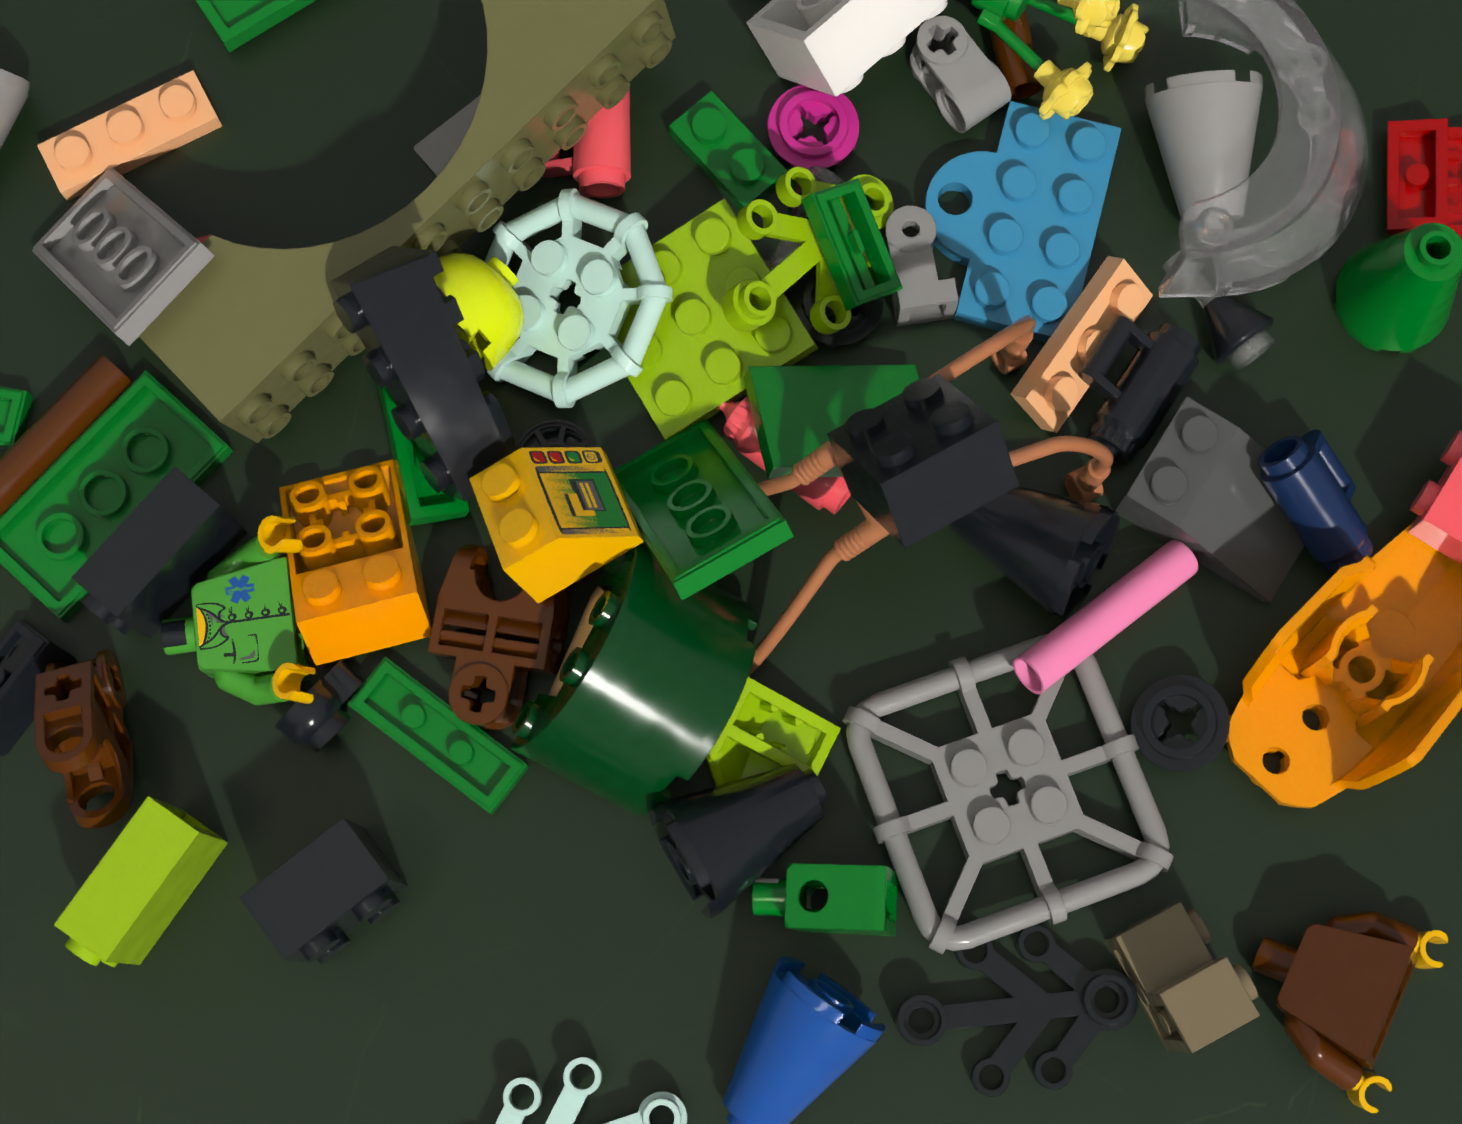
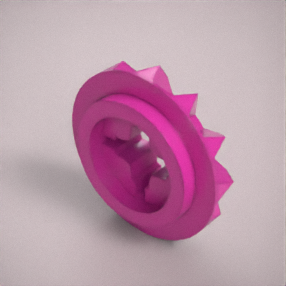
(786, 126)

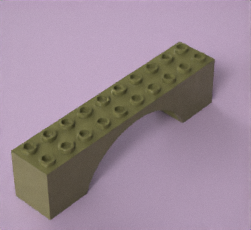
(262, 321)

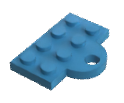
(1027, 217)

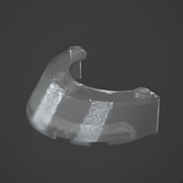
(1310, 177)

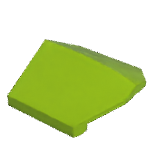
(769, 734)

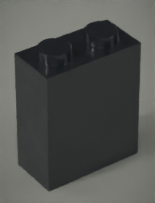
(157, 556)

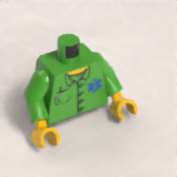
(247, 622)

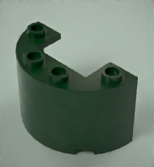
(643, 688)

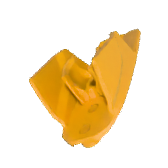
(1375, 665)

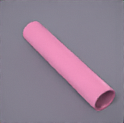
(1105, 616)

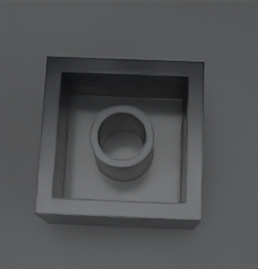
(923, 459)
(325, 894)

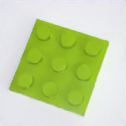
(695, 352)

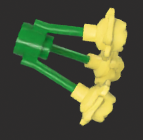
(1069, 89)

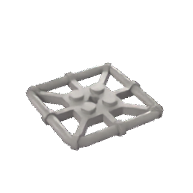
(989, 826)

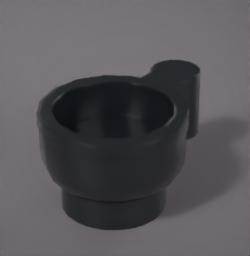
(322, 718)

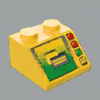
(554, 515)

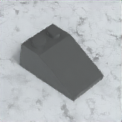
(1209, 494)

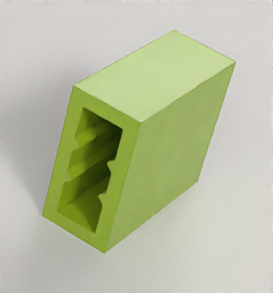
(139, 885)

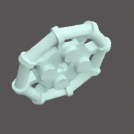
(603, 294)

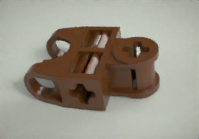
(491, 662)
(85, 736)

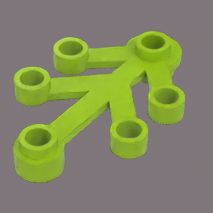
(790, 228)

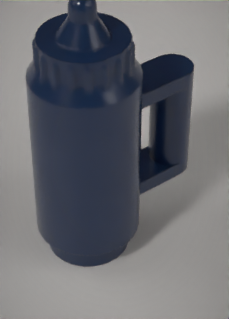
(1316, 498)

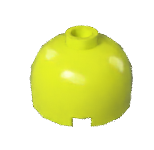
(487, 302)

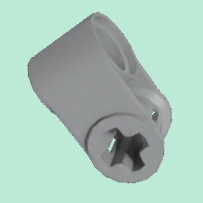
(960, 83)

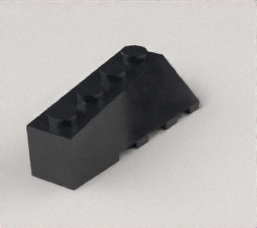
(424, 365)

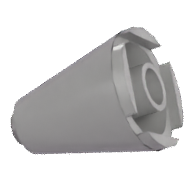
(1205, 131)

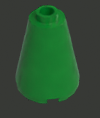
(1400, 288)

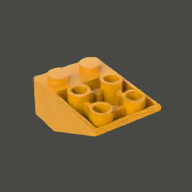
(358, 566)

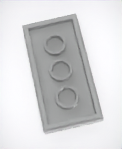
(121, 255)

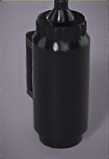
(1144, 389)

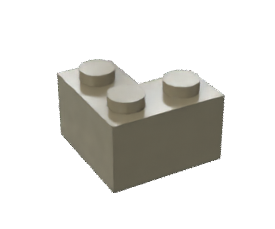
(1178, 981)

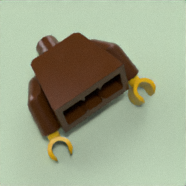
(1346, 991)

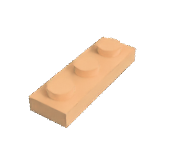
(130, 134)
(1052, 382)

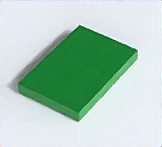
(803, 403)

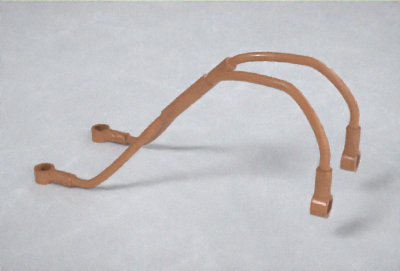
(1008, 354)

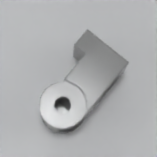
(910, 243)

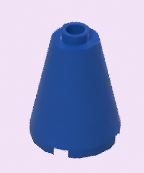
(797, 1045)

